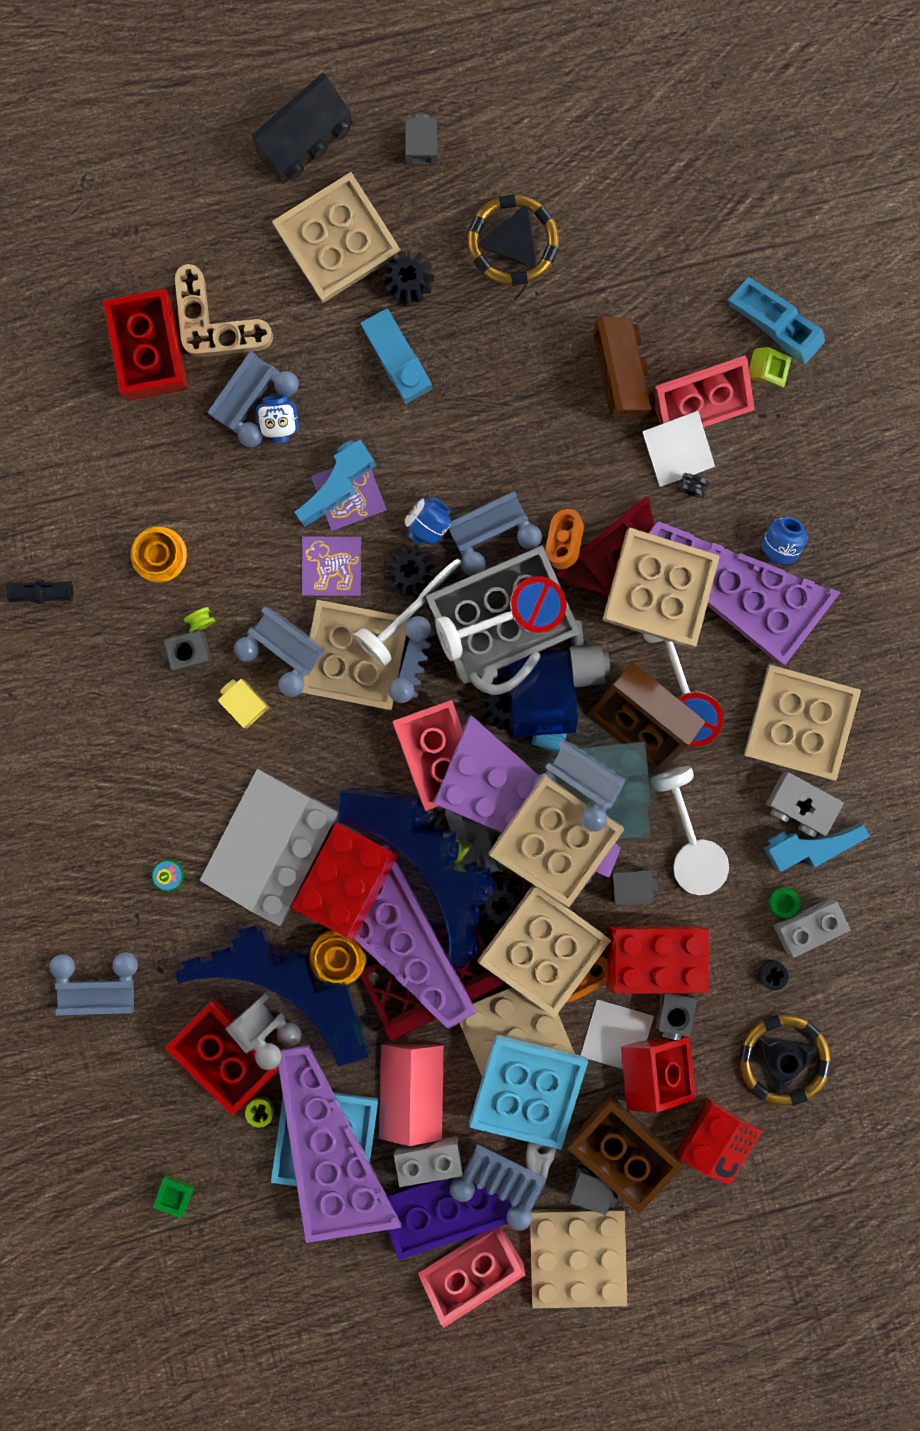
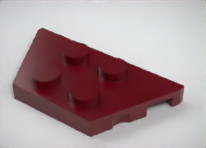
(599, 559)

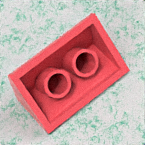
(713, 392)
(428, 746)
(411, 1093)
(471, 1274)

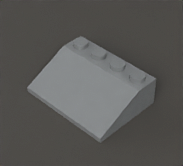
(488, 596)
(269, 847)

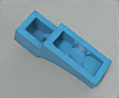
(778, 320)
(396, 356)
(352, 462)
(788, 849)

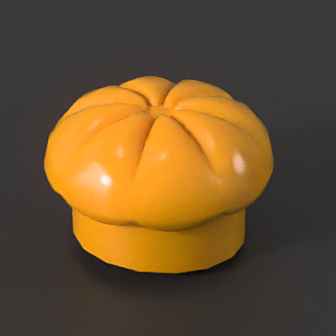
(158, 554)
(337, 957)

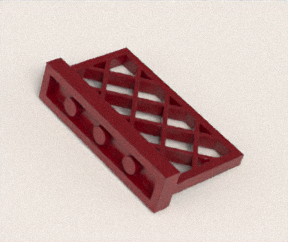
(420, 1015)

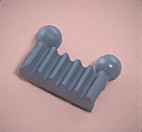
(244, 391)
(488, 523)
(287, 643)
(402, 688)
(589, 778)
(94, 996)
(503, 1178)

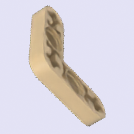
(201, 324)

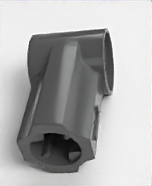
(482, 841)

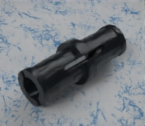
(40, 591)

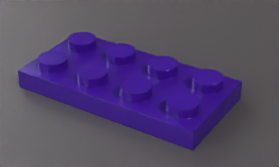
(435, 1219)

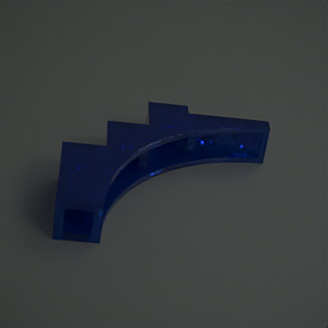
(433, 851)
(254, 962)

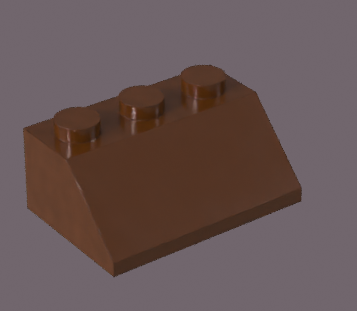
(622, 368)
(644, 711)
(625, 1154)

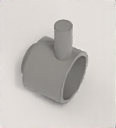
(588, 661)

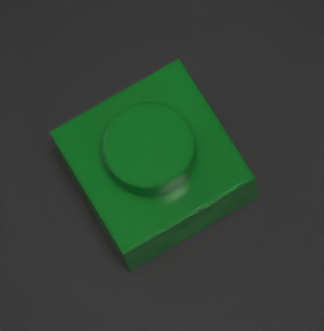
(173, 1196)

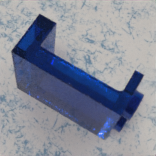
(546, 697)

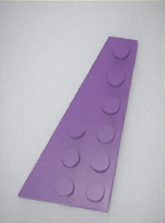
(758, 598)
(491, 784)
(407, 946)
(331, 1170)

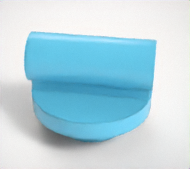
(549, 742)

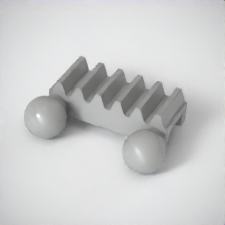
(255, 1024)

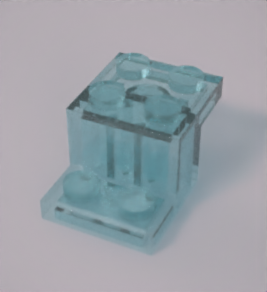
(632, 801)

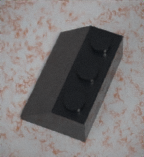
(302, 129)

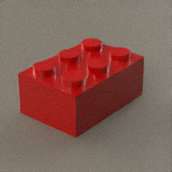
(145, 345)
(344, 881)
(658, 959)
(217, 1059)

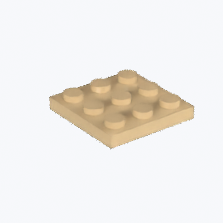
(336, 237)
(661, 588)
(345, 668)
(802, 722)
(551, 844)
(544, 950)
(515, 1017)
(578, 1258)

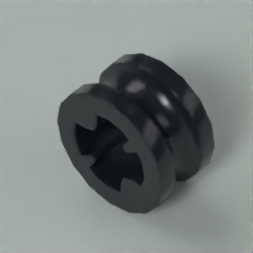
(693, 485)
(433, 818)
(782, 979)

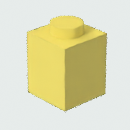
(242, 702)

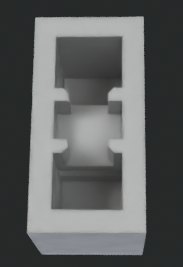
(822, 806)
(812, 927)
(428, 1162)

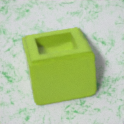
(769, 366)

